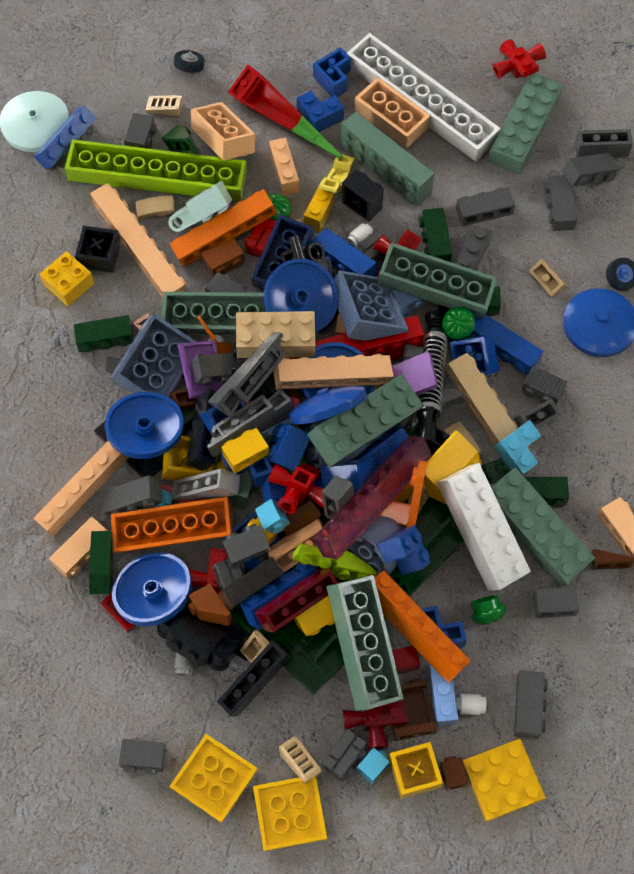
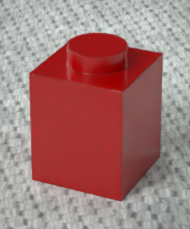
(406, 659)

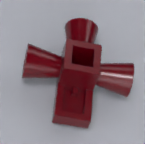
(375, 721)

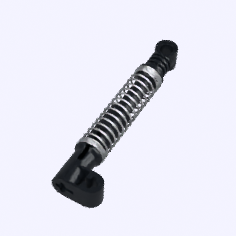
(428, 415)

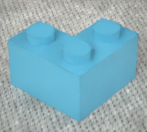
(514, 447)

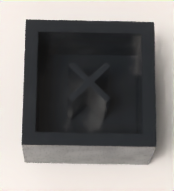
(362, 195)
(98, 248)

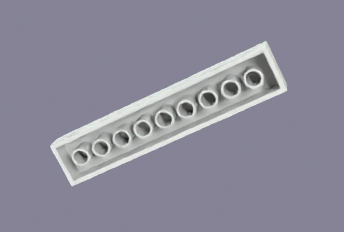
(448, 114)

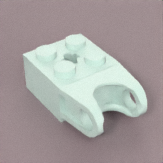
(202, 207)

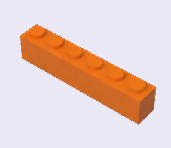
(224, 226)
(419, 629)

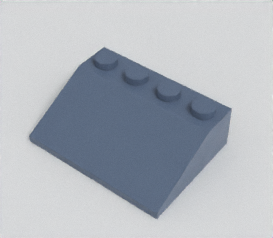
(367, 307)
(152, 359)

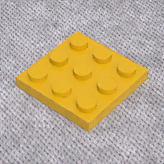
(213, 778)
(503, 780)
(289, 813)

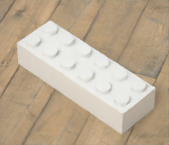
(483, 527)

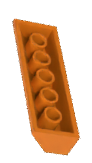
(172, 524)

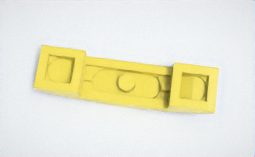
(339, 172)

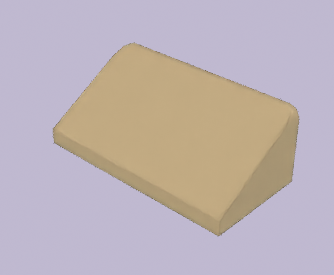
(548, 278)

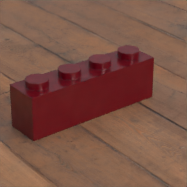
(295, 600)

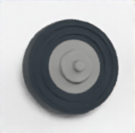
(189, 61)

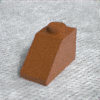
(209, 606)

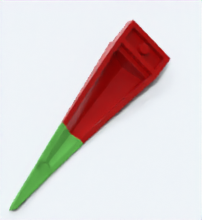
(261, 96)

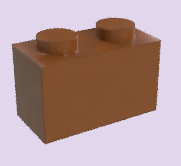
(223, 257)

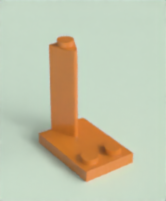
(405, 513)

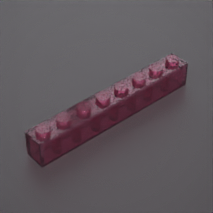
(371, 498)

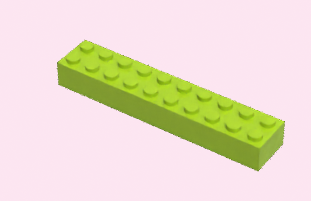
(153, 169)

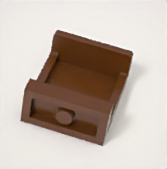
(418, 711)

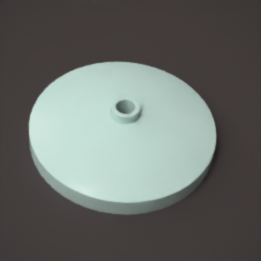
(32, 119)

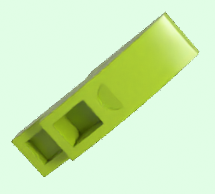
(345, 568)

